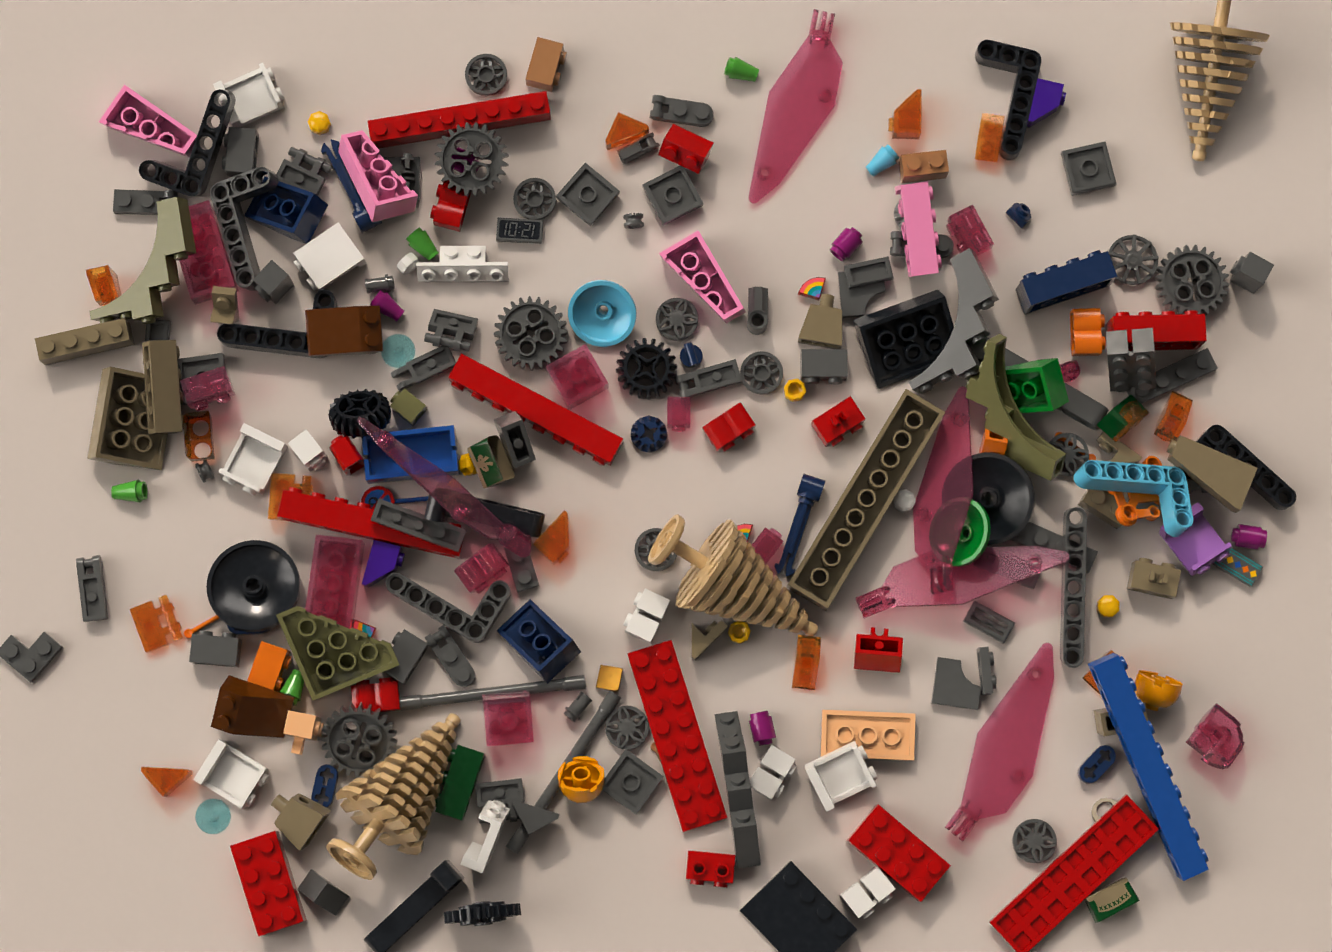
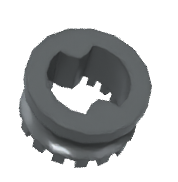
(633, 221)
(204, 470)

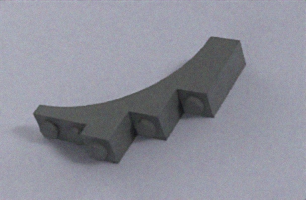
(969, 328)
(738, 789)

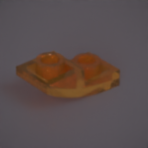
(989, 137)

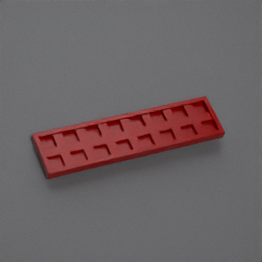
(677, 735)
(1074, 875)

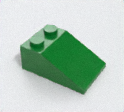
(1037, 385)

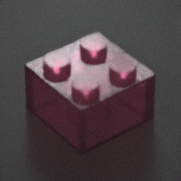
(577, 377)
(507, 718)

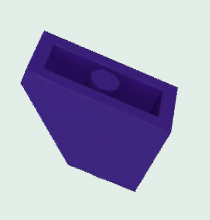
(1046, 100)
(382, 562)

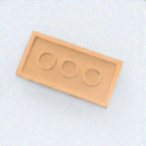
(880, 733)

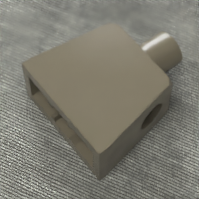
(822, 324)
(299, 818)

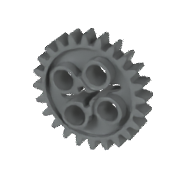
(475, 139)
(1212, 279)
(519, 316)
(339, 733)

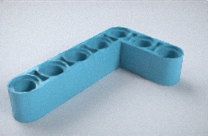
(1164, 481)

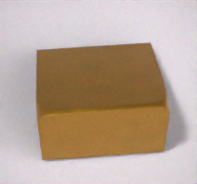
(609, 678)

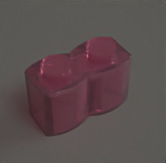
(482, 568)

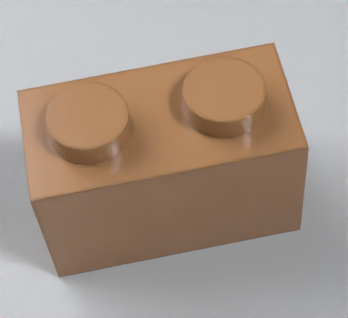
(545, 64)
(923, 166)

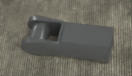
(635, 150)

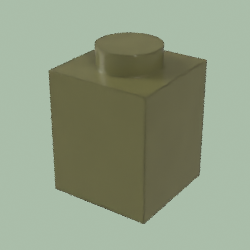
(408, 406)

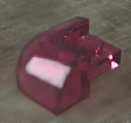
(1217, 738)

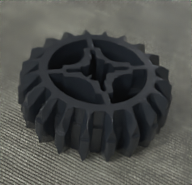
(638, 375)
(364, 404)

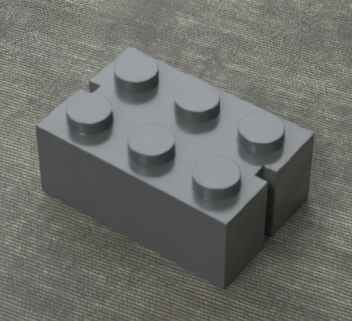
(1131, 368)

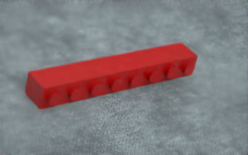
(437, 122)
(536, 410)
(348, 519)

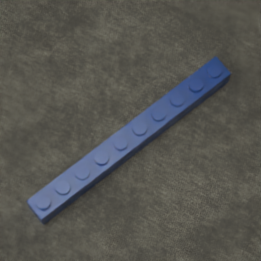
(1148, 766)

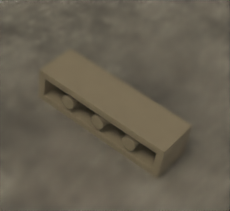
(84, 341)
(162, 386)

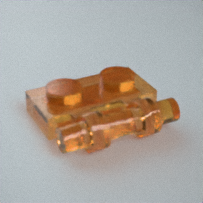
(281, 482)
(149, 625)

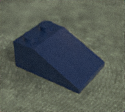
(288, 211)
(539, 641)

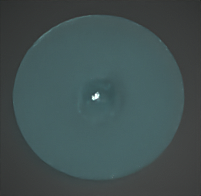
(398, 350)
(212, 816)

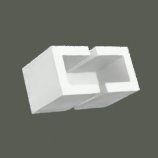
(308, 451)
(652, 605)
(779, 763)
(877, 885)

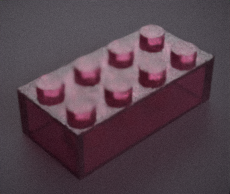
(210, 262)
(335, 578)

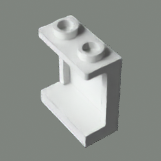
(253, 96)
(328, 257)
(253, 460)
(232, 774)
(841, 774)
(477, 855)

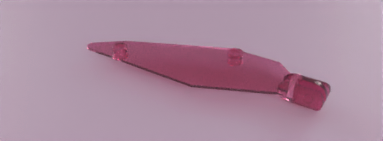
(797, 106)
(450, 493)
(945, 494)
(995, 569)
(1007, 746)

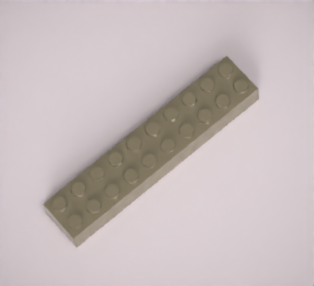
(865, 500)

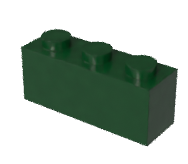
(459, 782)

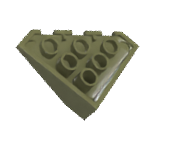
(332, 654)

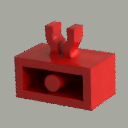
(838, 421)
(878, 652)

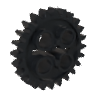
(482, 913)

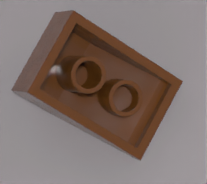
(344, 331)
(250, 709)

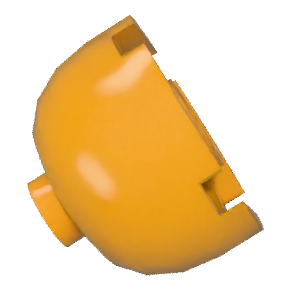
(1157, 690)
(581, 779)

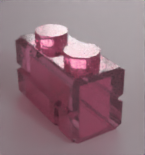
(969, 231)
(208, 388)

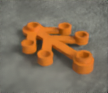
(1127, 512)

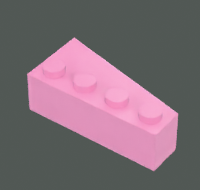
(145, 121)
(376, 182)
(918, 228)
(700, 270)

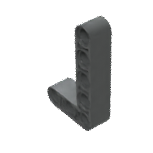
(237, 222)
(448, 609)

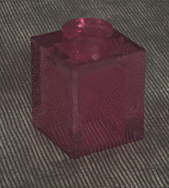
(678, 413)
(768, 544)

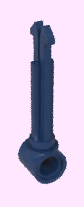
(360, 213)
(808, 491)

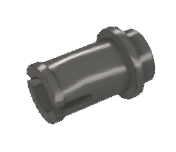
(380, 283)
(577, 707)

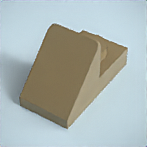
(224, 305)
(1121, 452)
(700, 642)

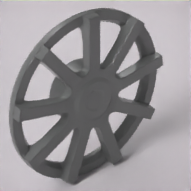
(1133, 260)

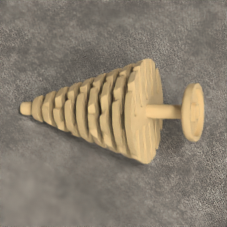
(1216, 45)
(730, 579)
(396, 798)

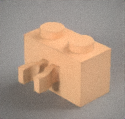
(302, 727)

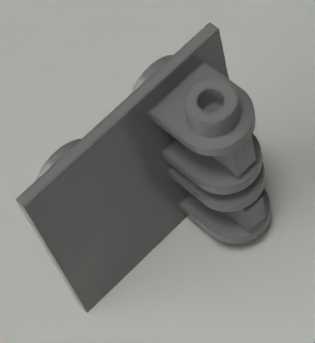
(409, 169)

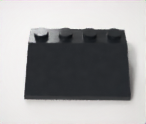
(904, 337)
(797, 914)

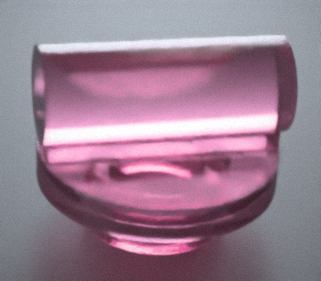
(1070, 370)

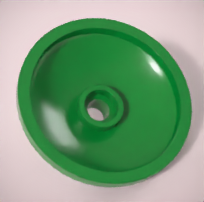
(972, 546)

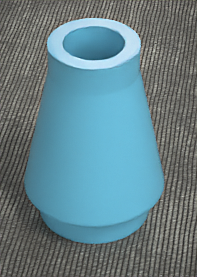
(882, 160)

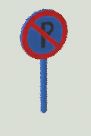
(374, 493)

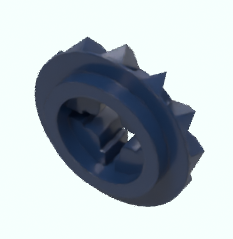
(646, 444)

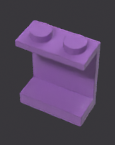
(1198, 544)

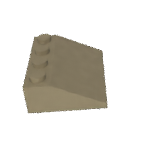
(122, 424)

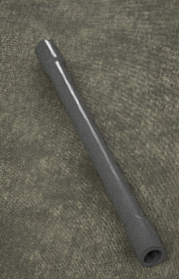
(420, 701)
(604, 710)

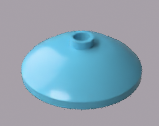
(595, 325)

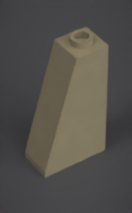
(1214, 471)

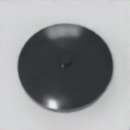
(1004, 492)
(253, 585)

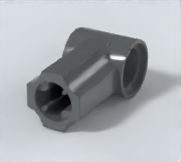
(757, 309)

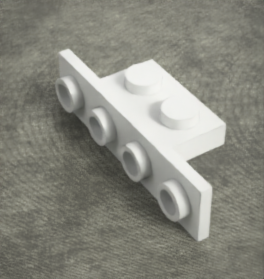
(462, 264)

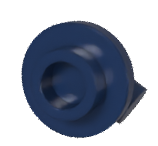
(1019, 214)
(691, 355)

